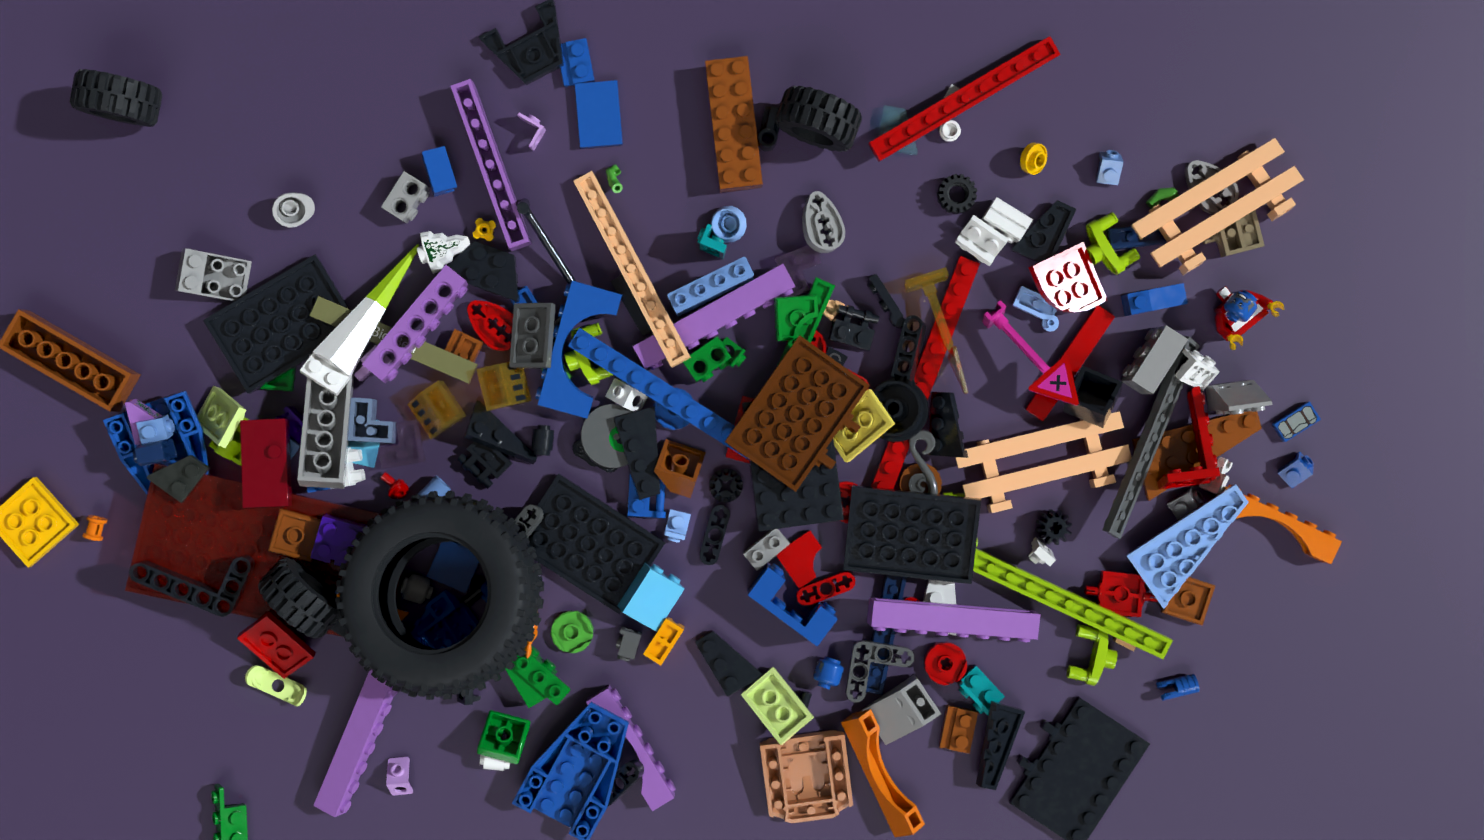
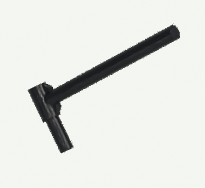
(523, 208)

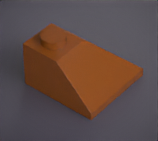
(679, 467)

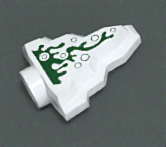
(439, 249)

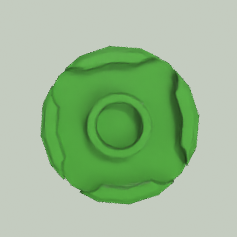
(572, 631)

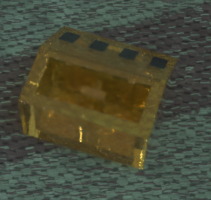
(503, 386)
(436, 409)

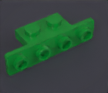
(542, 675)
(229, 820)

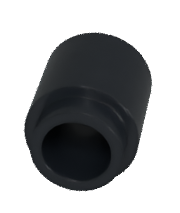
(542, 440)

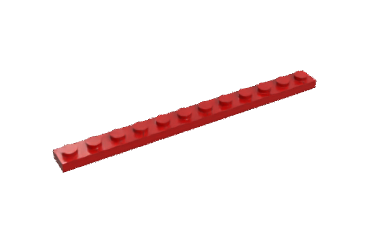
(929, 363)

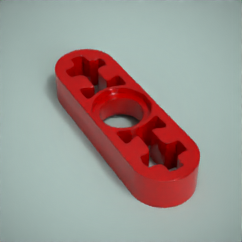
(813, 599)

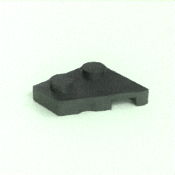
(180, 477)

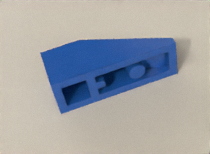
(1154, 299)

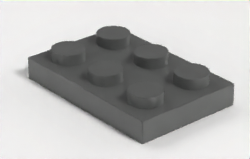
(532, 335)

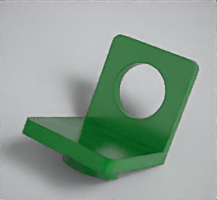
(738, 356)

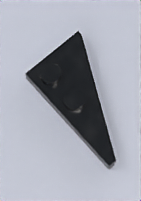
(491, 432)

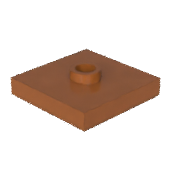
(294, 534)
(1191, 601)

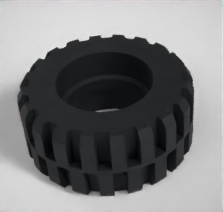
(115, 97)
(818, 118)
(299, 597)

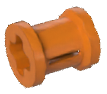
(95, 528)

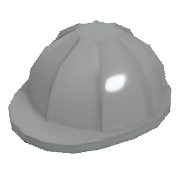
(293, 209)

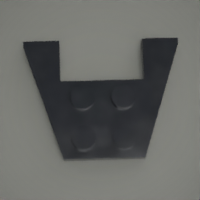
(534, 54)

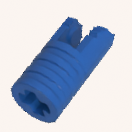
(1182, 686)

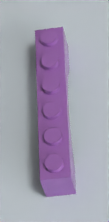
(655, 786)

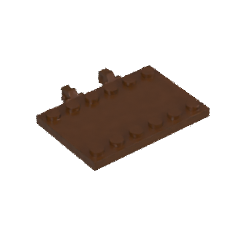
(798, 414)

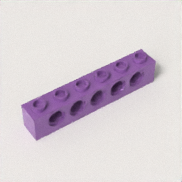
(403, 328)

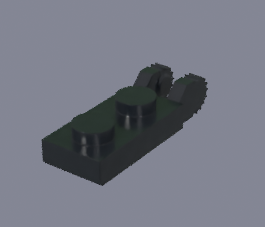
(887, 303)

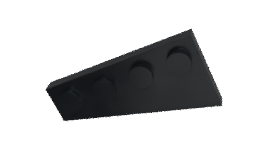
(639, 446)
(998, 741)

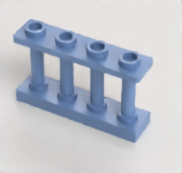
(711, 286)

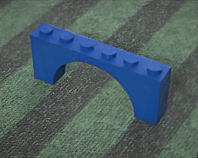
(558, 390)

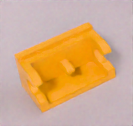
(664, 641)

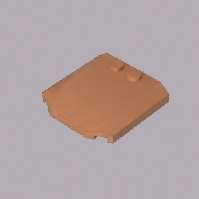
(807, 776)

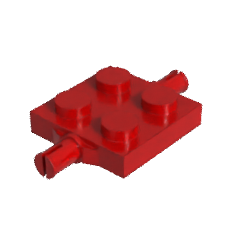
(1121, 593)

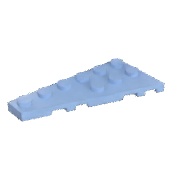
(1179, 549)

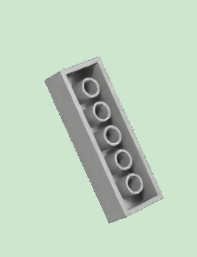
(324, 436)

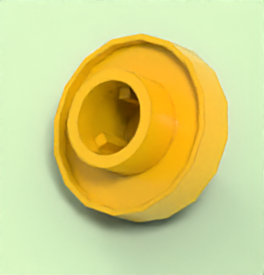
(1033, 158)

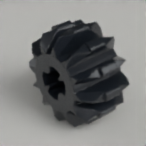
(1058, 532)

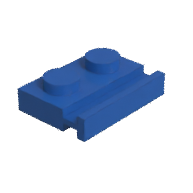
(577, 63)

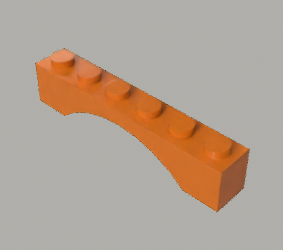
(1313, 542)
(897, 808)

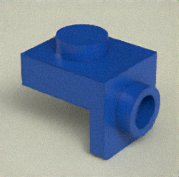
(1297, 470)

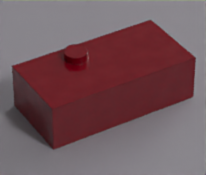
(266, 463)

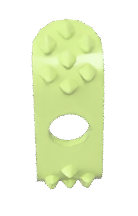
(263, 679)

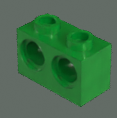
(705, 354)

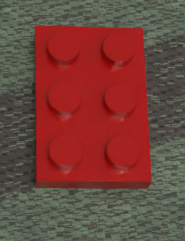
(276, 645)

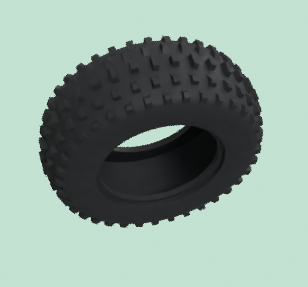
(370, 595)

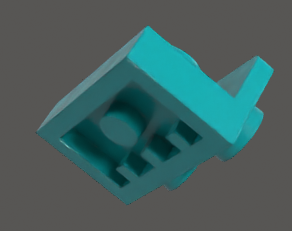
(712, 246)
(979, 689)

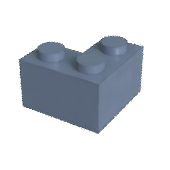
(364, 426)

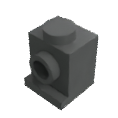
(628, 643)

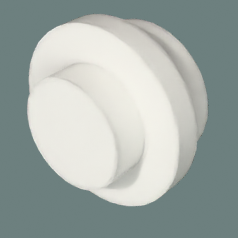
(950, 131)

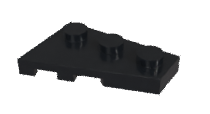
(1046, 234)
(945, 426)
(727, 665)

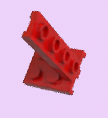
(1204, 440)

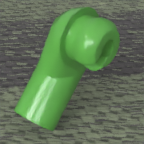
(613, 182)
(1162, 194)

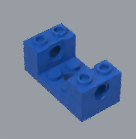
(816, 623)

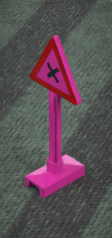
(1055, 381)

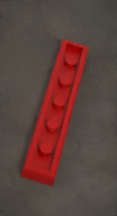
(1077, 351)

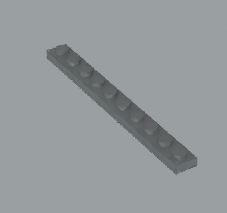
(1146, 447)

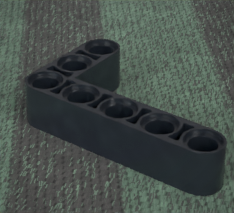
(195, 587)

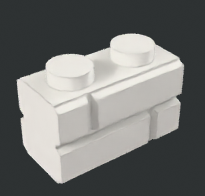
(1006, 220)

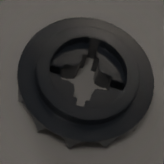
(726, 475)

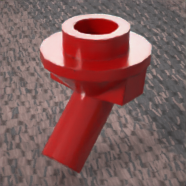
(397, 489)

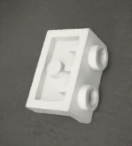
(981, 240)
(1197, 369)

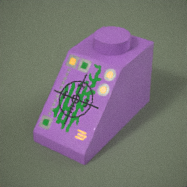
(137, 412)

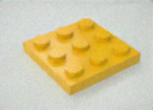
(34, 522)

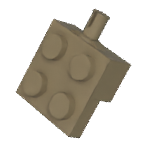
(1239, 236)

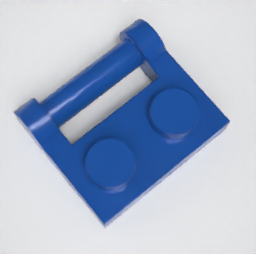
(641, 507)

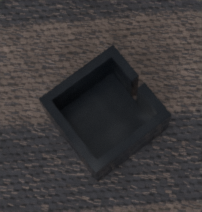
(1096, 396)

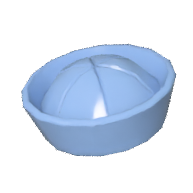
(734, 226)

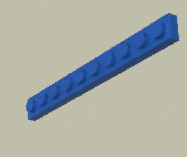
(652, 386)

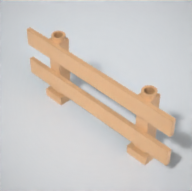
(1266, 192)
(1095, 460)

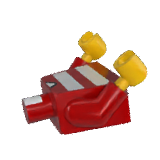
(1232, 331)

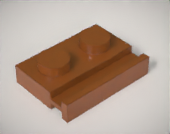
(464, 345)
(958, 729)

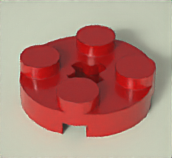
(939, 652)

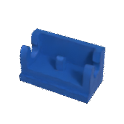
(439, 171)

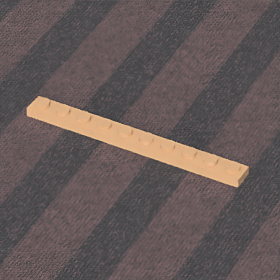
(632, 269)

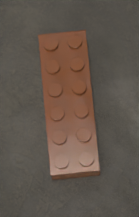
(733, 124)
(69, 360)

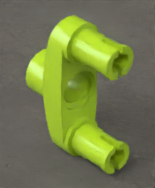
(1101, 249)
(576, 360)
(1100, 657)

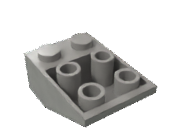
(212, 275)
(1236, 397)
(903, 710)

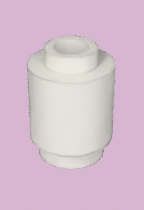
(493, 764)

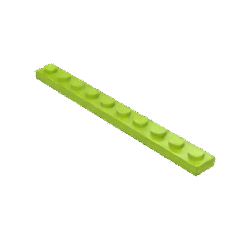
(1071, 604)

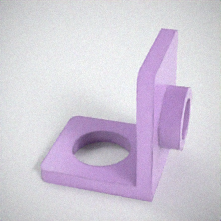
(535, 123)
(398, 776)

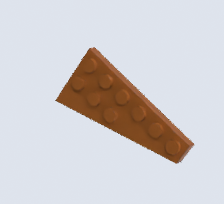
(1179, 447)

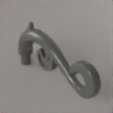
(926, 475)

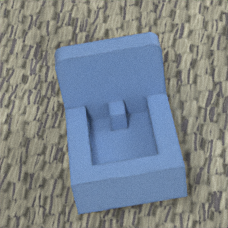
(1109, 167)
(155, 429)

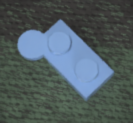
(1035, 305)

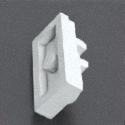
(1041, 553)

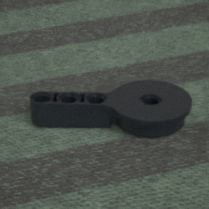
(902, 387)

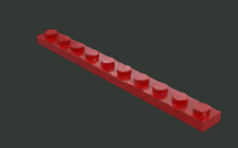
(964, 99)

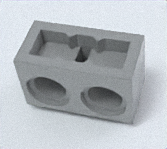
(401, 194)
(766, 548)

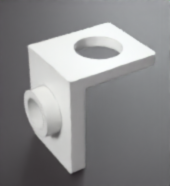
(624, 395)

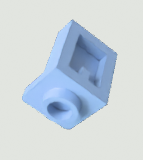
(677, 525)

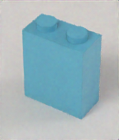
(651, 596)

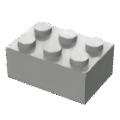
(1153, 359)

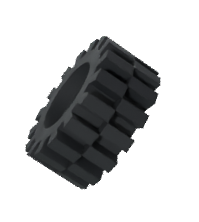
(966, 185)

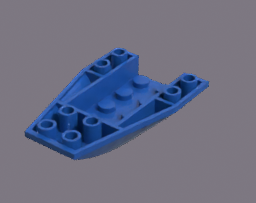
(187, 435)
(577, 772)

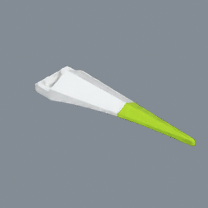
(341, 350)

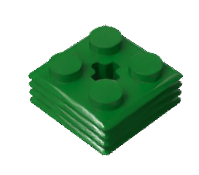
(510, 748)

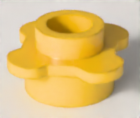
(488, 234)

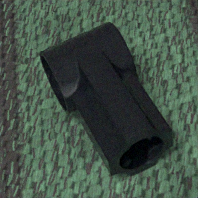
(768, 128)

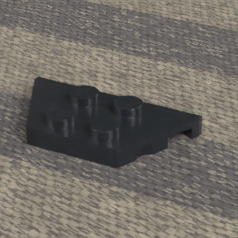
(488, 270)

